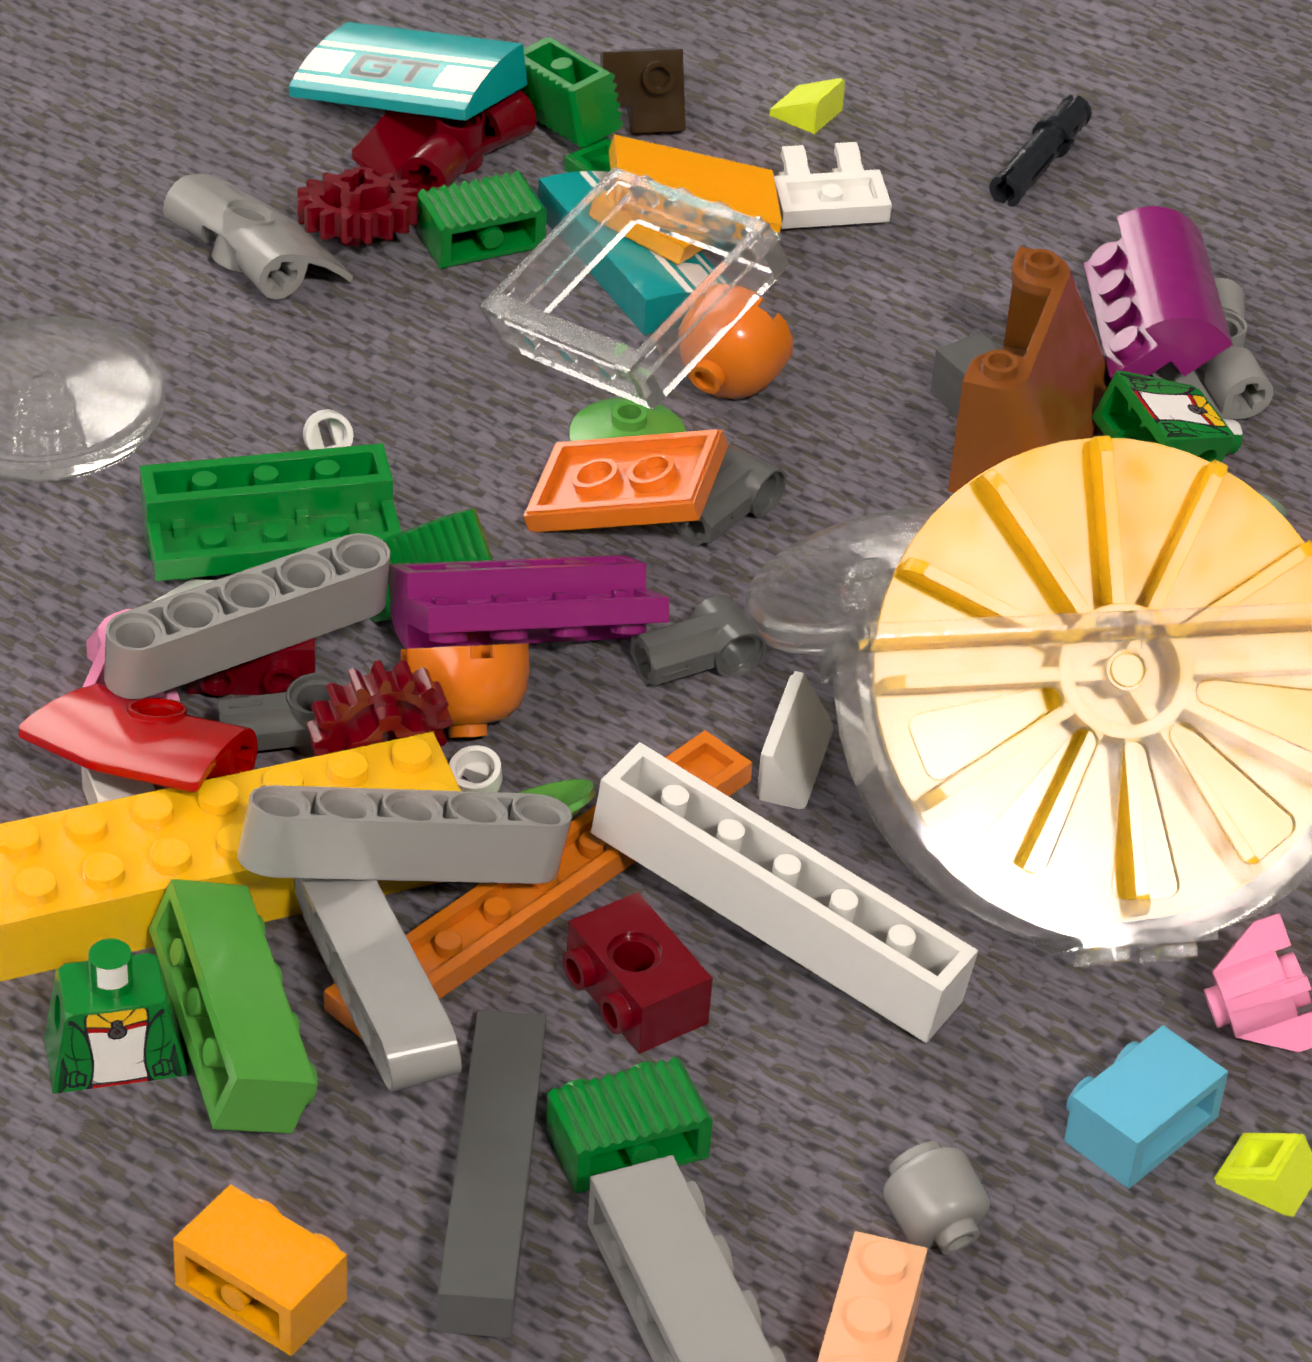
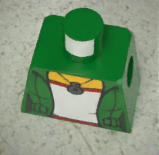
(1166, 415)
(111, 1021)

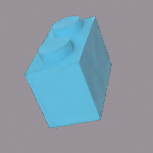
(1144, 1105)

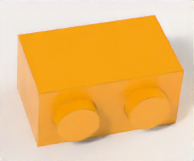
(261, 1269)

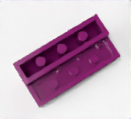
(1156, 295)
(522, 601)

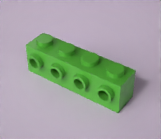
(232, 1007)

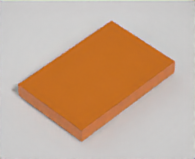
(626, 481)

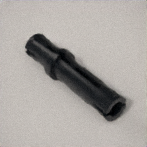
(1050, 140)

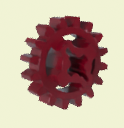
(357, 206)
(379, 709)

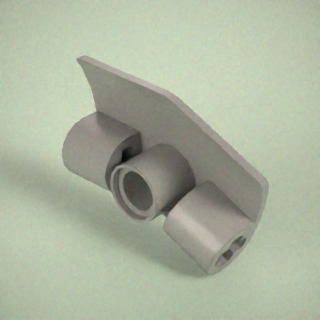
(247, 233)
(1232, 378)

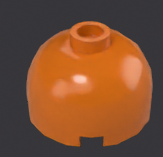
(745, 357)
(478, 682)

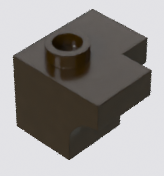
(649, 86)

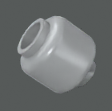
(936, 1197)

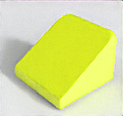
(811, 104)
(1269, 1170)

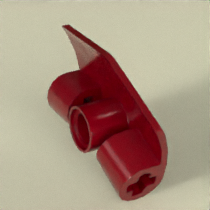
(440, 149)

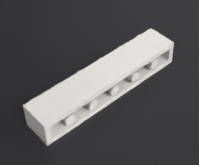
(783, 892)

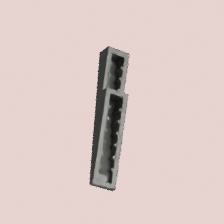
(492, 1176)

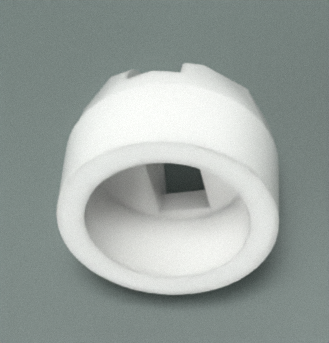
(338, 426)
(479, 766)

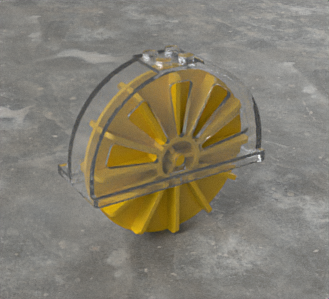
(1092, 701)

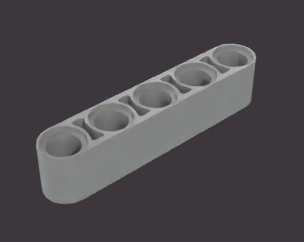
(245, 615)
(403, 834)
(380, 980)

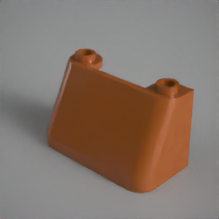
(1040, 382)

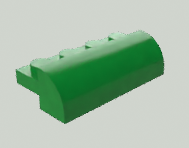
(261, 507)

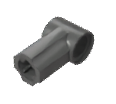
(741, 487)
(713, 637)
(280, 717)

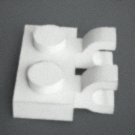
(832, 198)

